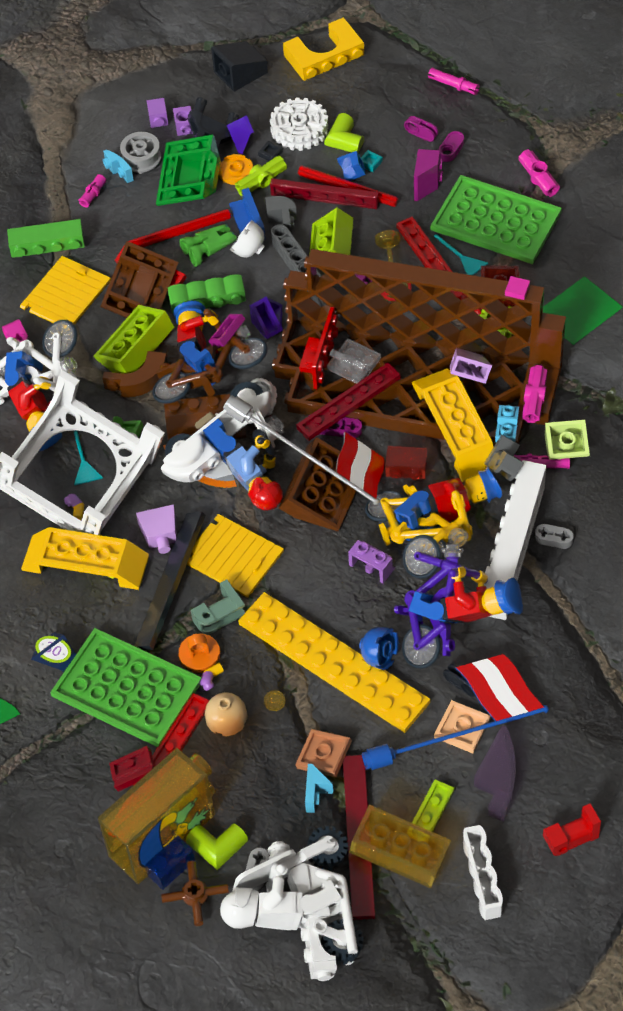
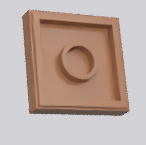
(324, 751)

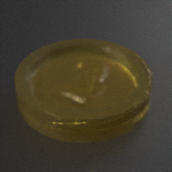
(274, 700)

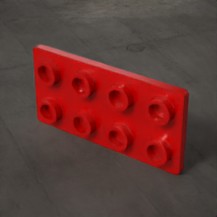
(317, 350)

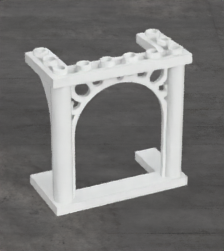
(63, 403)

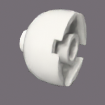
(249, 241)

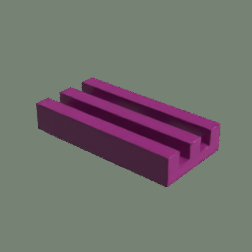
(226, 330)

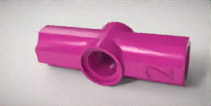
(539, 173)
(534, 394)

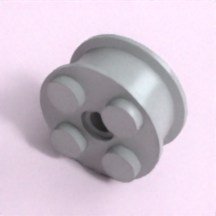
(141, 151)

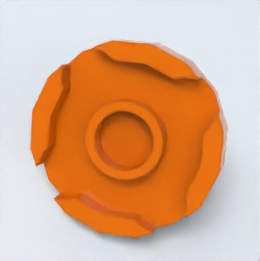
(199, 652)

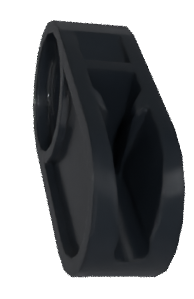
(456, 679)

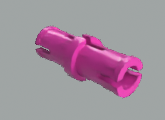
(92, 190)

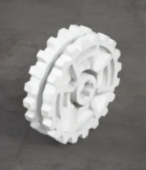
(299, 124)

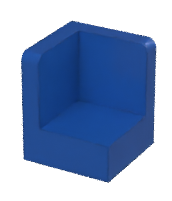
(352, 166)

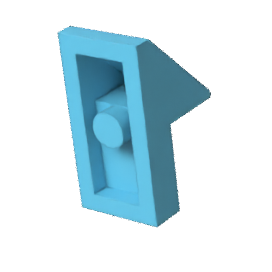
(316, 784)

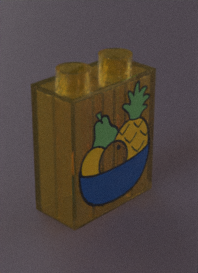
(156, 810)

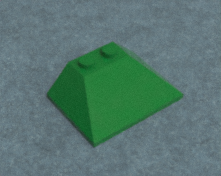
(189, 170)

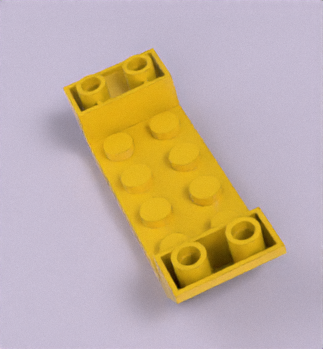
(457, 421)
(87, 554)

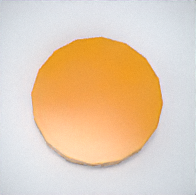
(234, 168)

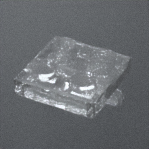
(353, 361)

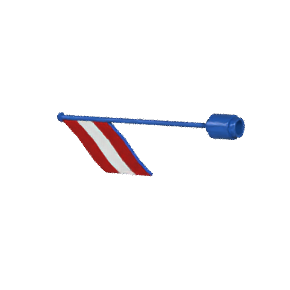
(498, 690)

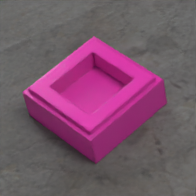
(517, 288)

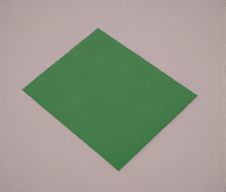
(584, 308)

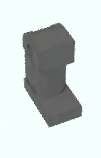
(502, 458)

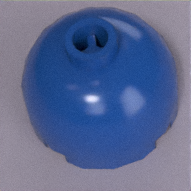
(379, 646)

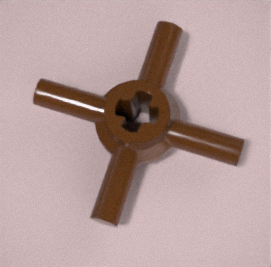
(200, 898)

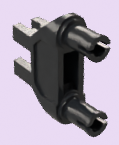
(204, 125)

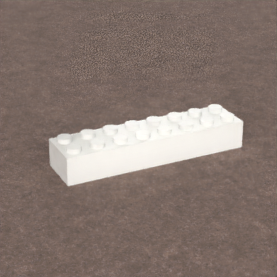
(516, 525)

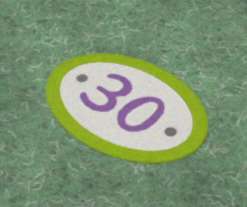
(57, 654)

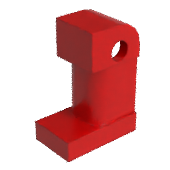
(574, 833)

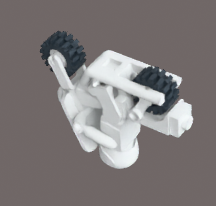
(313, 903)

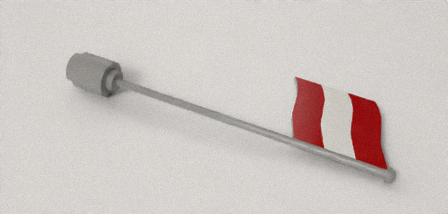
(355, 465)

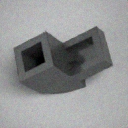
(281, 210)

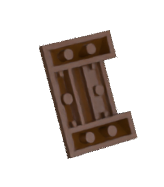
(138, 280)

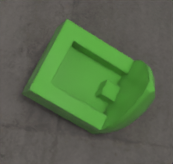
(130, 426)

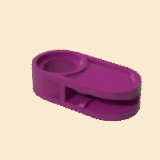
(423, 128)
(453, 143)

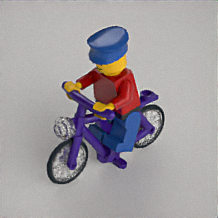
(421, 560)

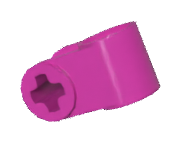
(16, 330)

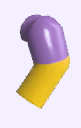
(74, 501)
(209, 674)

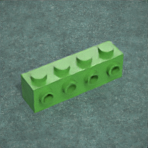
(45, 238)

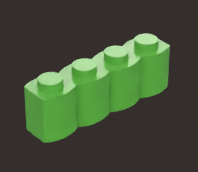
(211, 293)

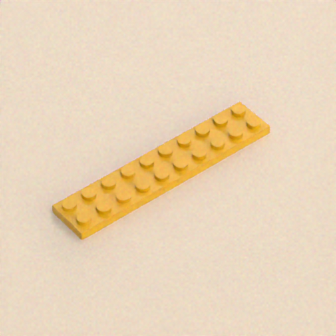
(334, 662)

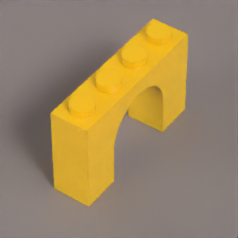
(311, 64)

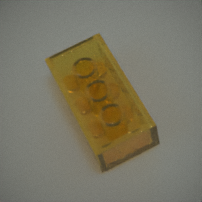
(400, 846)

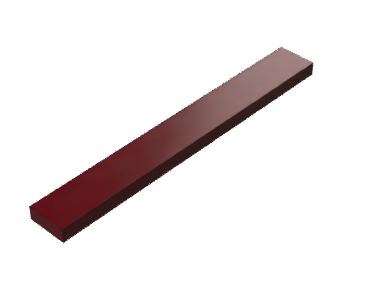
(360, 869)

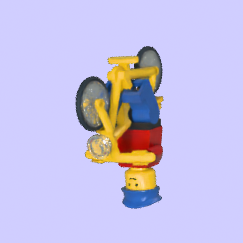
(431, 507)

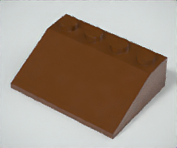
(314, 492)

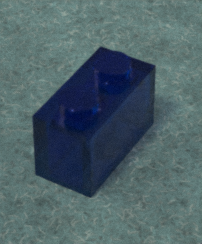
(169, 862)

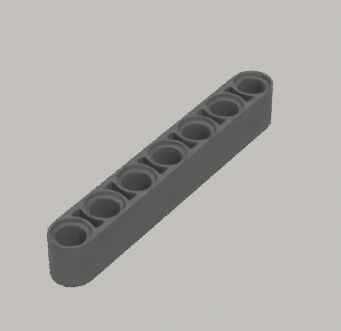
(292, 254)

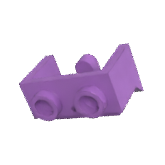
(373, 558)

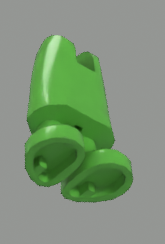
(207, 242)

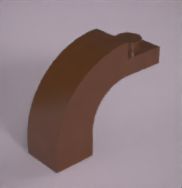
(137, 382)

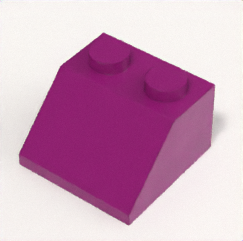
(427, 173)

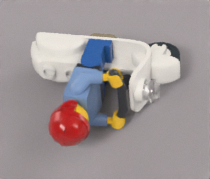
(194, 455)

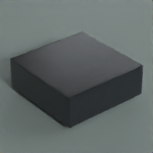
(270, 151)

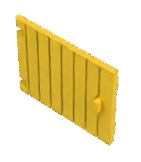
(65, 291)
(234, 555)

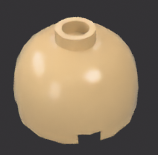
(225, 714)

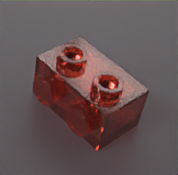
(406, 462)

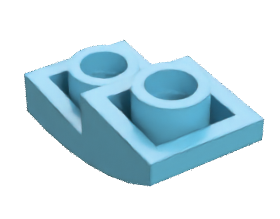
(117, 165)
(507, 422)

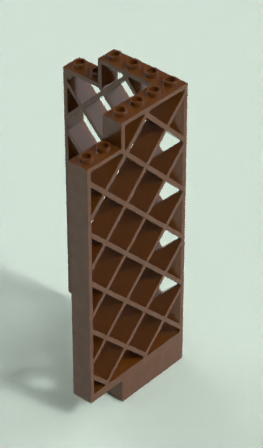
(543, 337)

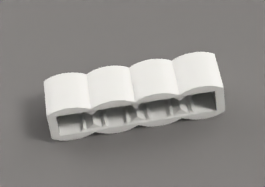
(483, 873)

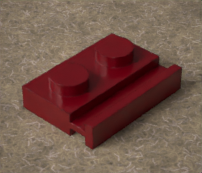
(131, 768)

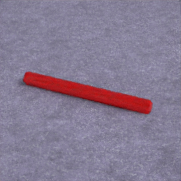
(338, 182)
(182, 228)

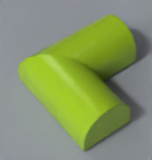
(340, 135)
(217, 850)

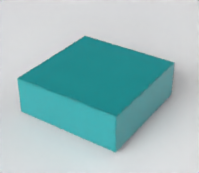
(371, 160)

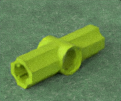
(261, 175)

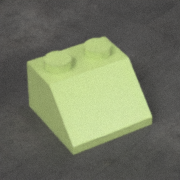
(566, 439)

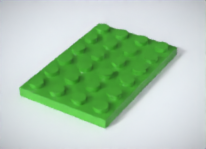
(496, 219)
(126, 687)

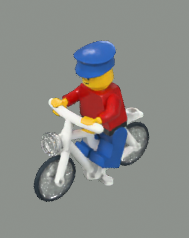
(22, 376)

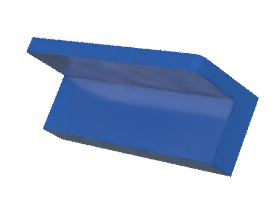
(245, 211)

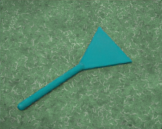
(470, 264)
(86, 472)

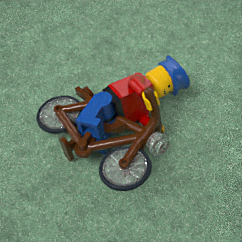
(198, 358)

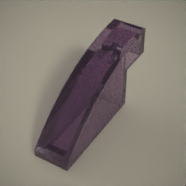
(498, 774)

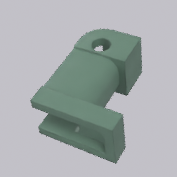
(219, 613)

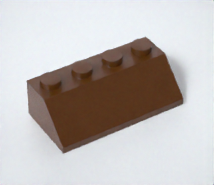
(184, 414)

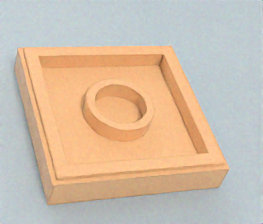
(459, 718)

